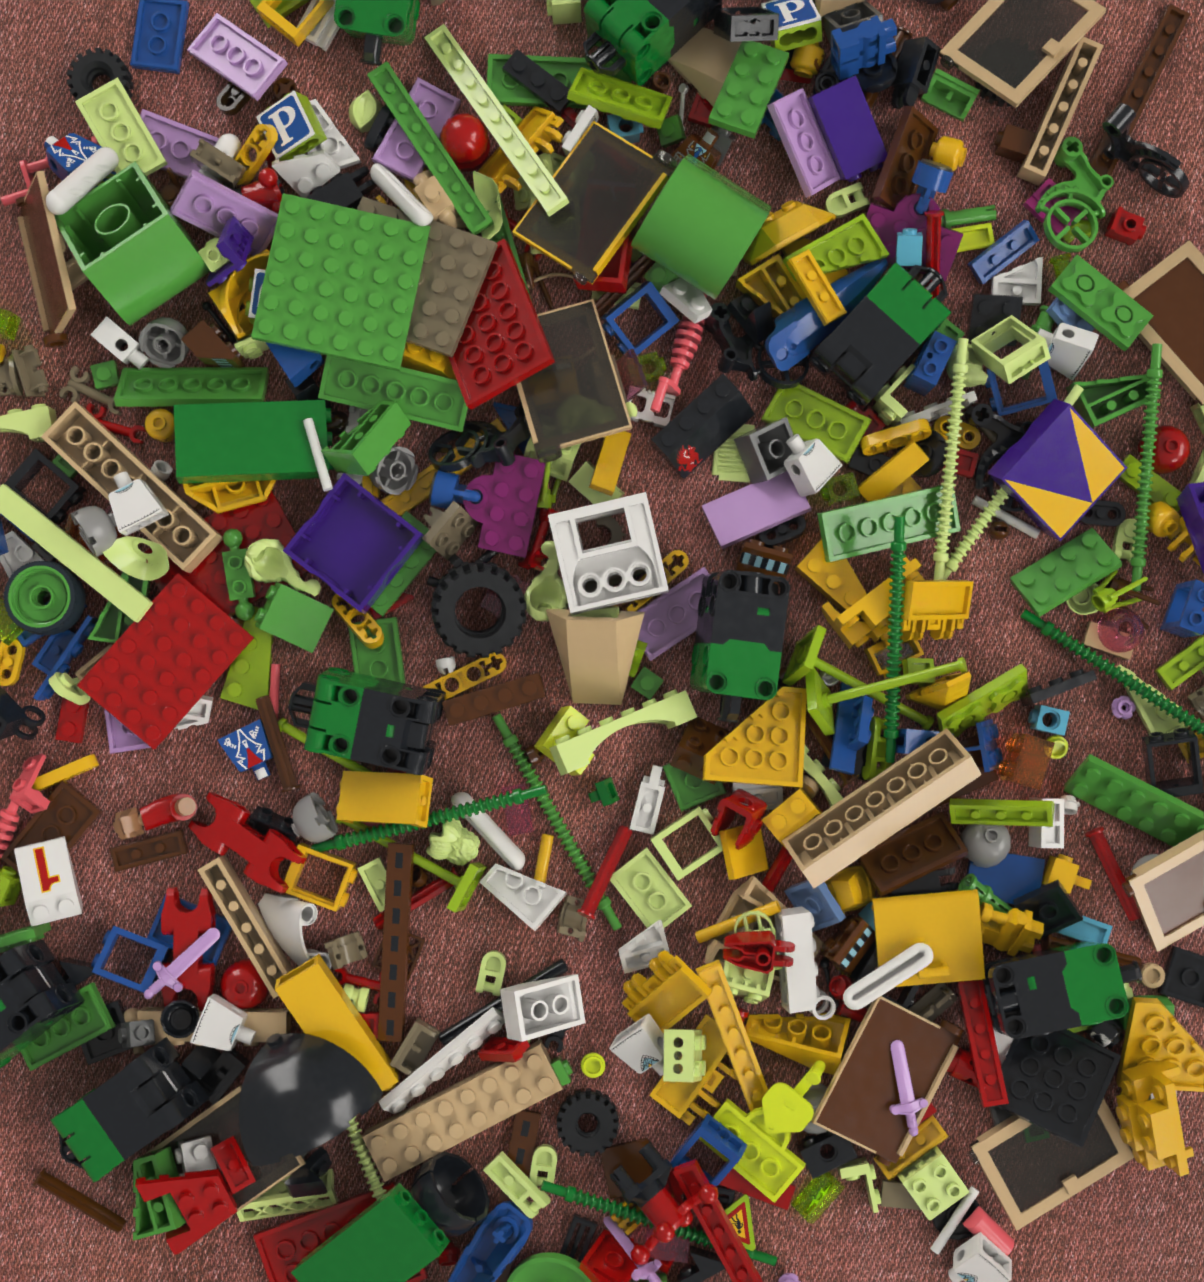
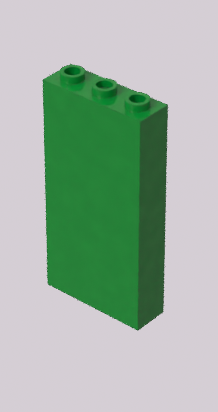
(248, 441)
(379, 1245)

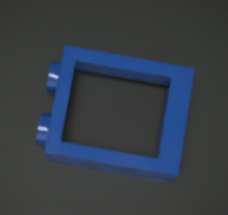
(659, 305)
(930, 363)
(996, 401)
(1184, 612)
(162, 954)
(728, 1145)

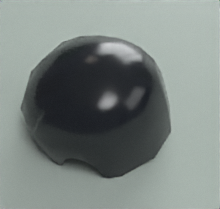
(179, 1018)

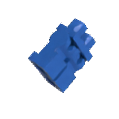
(862, 46)

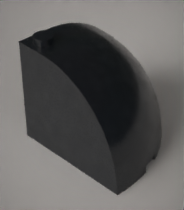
(300, 1096)

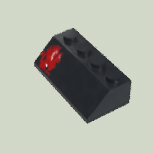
(702, 426)

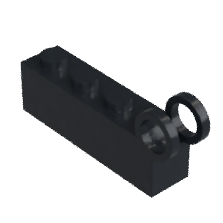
(13, 716)

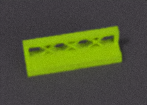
(1002, 812)

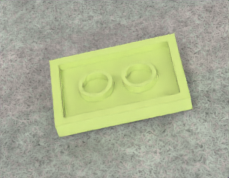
(650, 890)

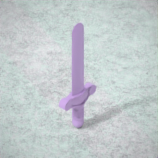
(168, 975)
(908, 1104)
(644, 1271)

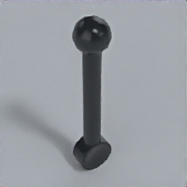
(207, 306)
(825, 964)

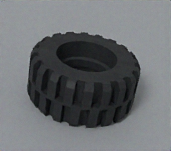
(482, 641)

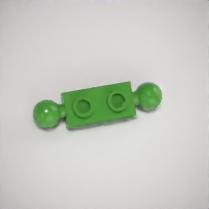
(239, 582)

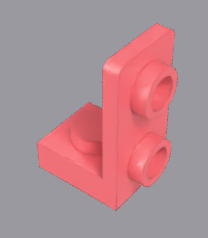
(22, 793)

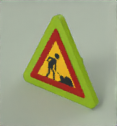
(740, 1217)

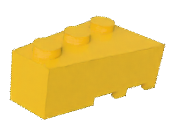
(772, 283)
(832, 579)

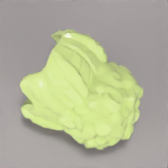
(453, 843)

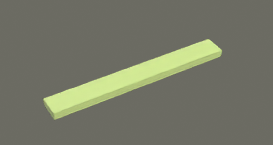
(73, 554)

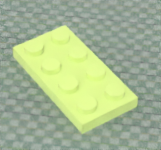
(120, 127)

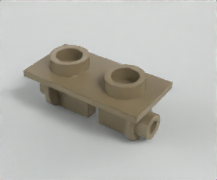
(32, 380)
(934, 1002)

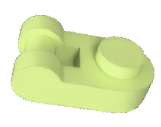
(840, 205)
(1124, 534)
(68, 688)
(492, 965)
(543, 1160)

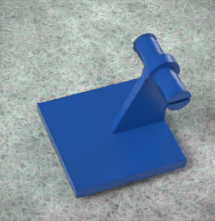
(991, 754)

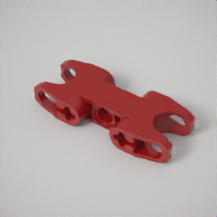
(260, 851)
(186, 928)

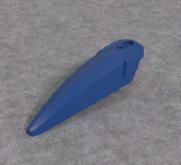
(801, 328)
(493, 1245)

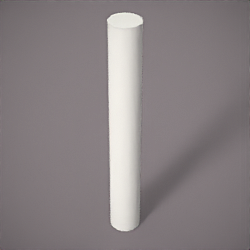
(317, 454)
(1008, 518)
(954, 1220)

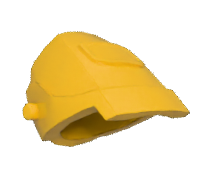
(851, 888)

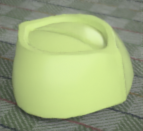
(364, 111)
(1082, 603)

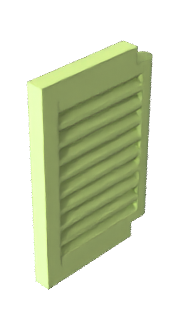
(727, 460)

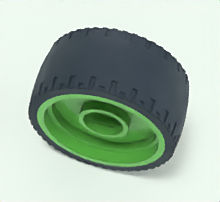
(26, 593)

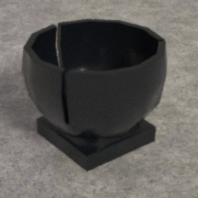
(450, 1206)

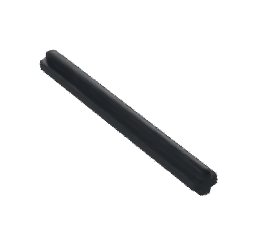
(446, 1036)

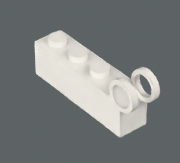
(799, 981)

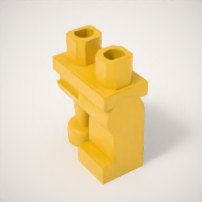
(1009, 930)

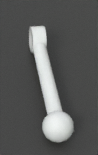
(683, 89)

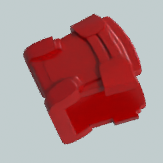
(730, 805)

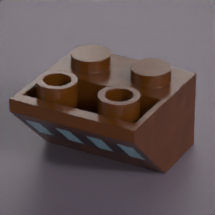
(210, 347)
(764, 560)
(848, 943)

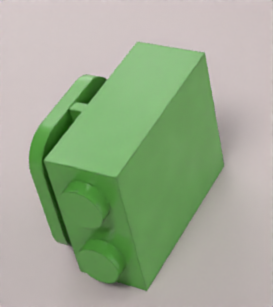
(293, 616)

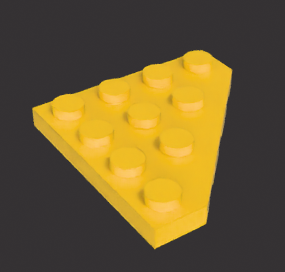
(765, 745)
(1158, 1036)

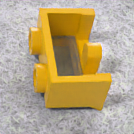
(878, 654)

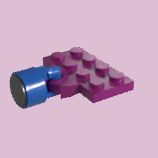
(909, 213)
(500, 501)

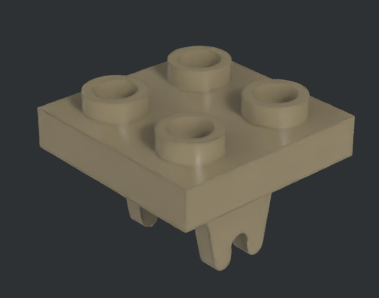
(448, 529)

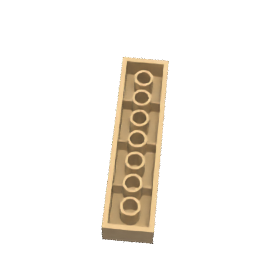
(101, 456)
(881, 807)
(461, 1111)

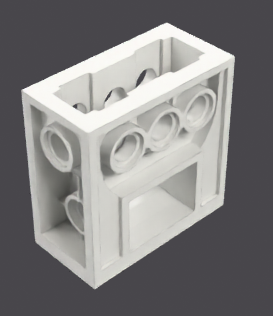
(603, 562)

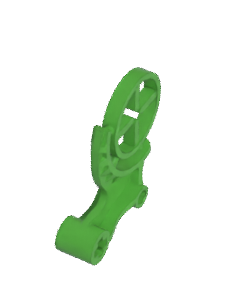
(1086, 187)

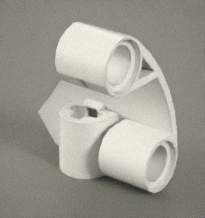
(285, 919)

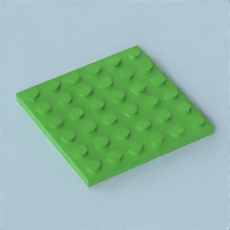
(340, 282)

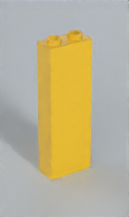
(328, 1013)

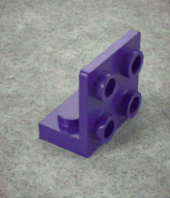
(235, 245)

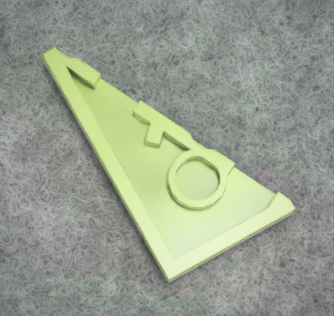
(1151, 716)

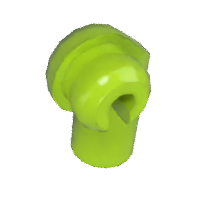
(1084, 225)

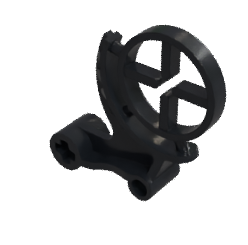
(1130, 152)
(738, 351)
(1006, 437)
(497, 445)

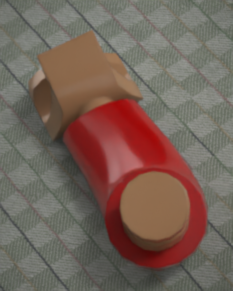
(157, 813)

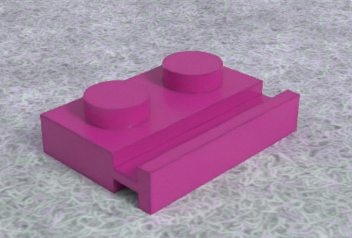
(1056, 225)

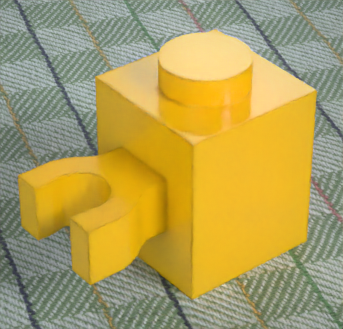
(1064, 871)

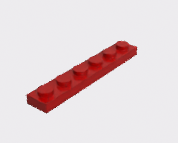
(982, 1043)
(717, 1226)

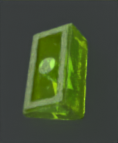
(817, 1196)

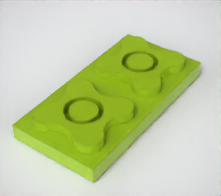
(619, 98)
(820, 418)
(984, 701)

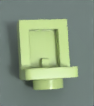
(212, 255)

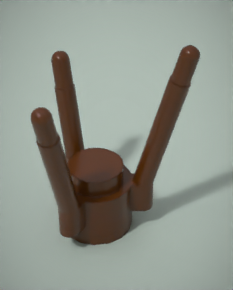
(170, 191)
(530, 268)
(1120, 583)

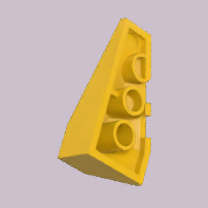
(942, 692)
(802, 1037)

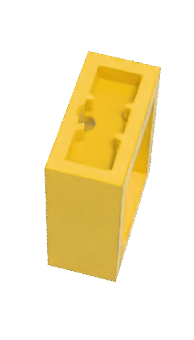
(296, 35)
(342, 896)

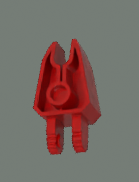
(757, 951)

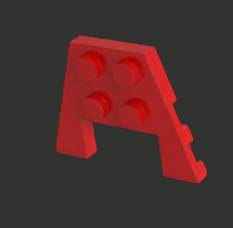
(200, 1198)
(610, 1262)

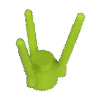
(547, 497)
(1105, 598)

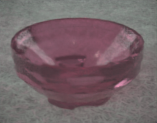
(1109, 630)

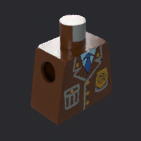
(700, 148)

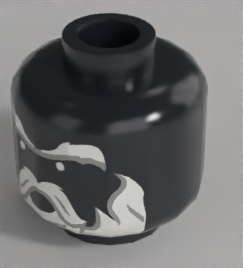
(1106, 1033)

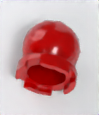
(466, 141)

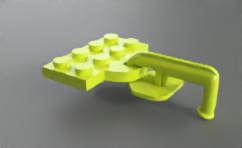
(768, 1131)

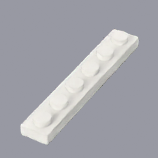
(443, 1060)

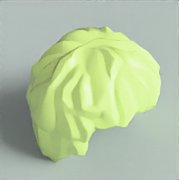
(975, 374)

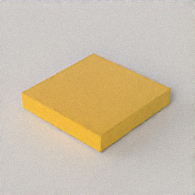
(746, 860)

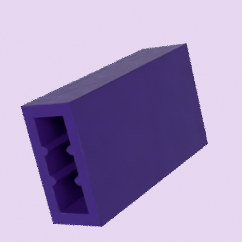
(848, 129)

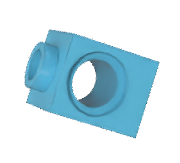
(632, 136)
(909, 247)
(1058, 724)

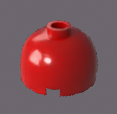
(1171, 449)
(243, 985)

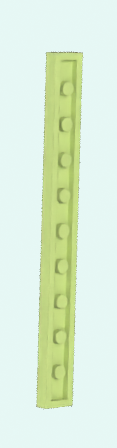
(497, 120)

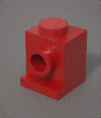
(1118, 229)

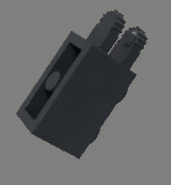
(914, 71)
(343, 190)
(927, 884)

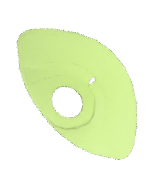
(488, 193)
(132, 560)

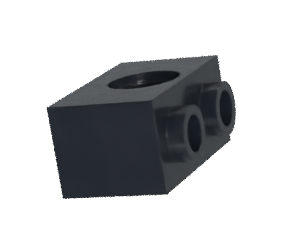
(820, 1163)

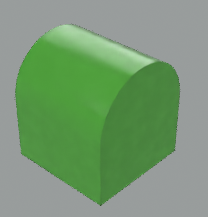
(701, 226)
(131, 244)

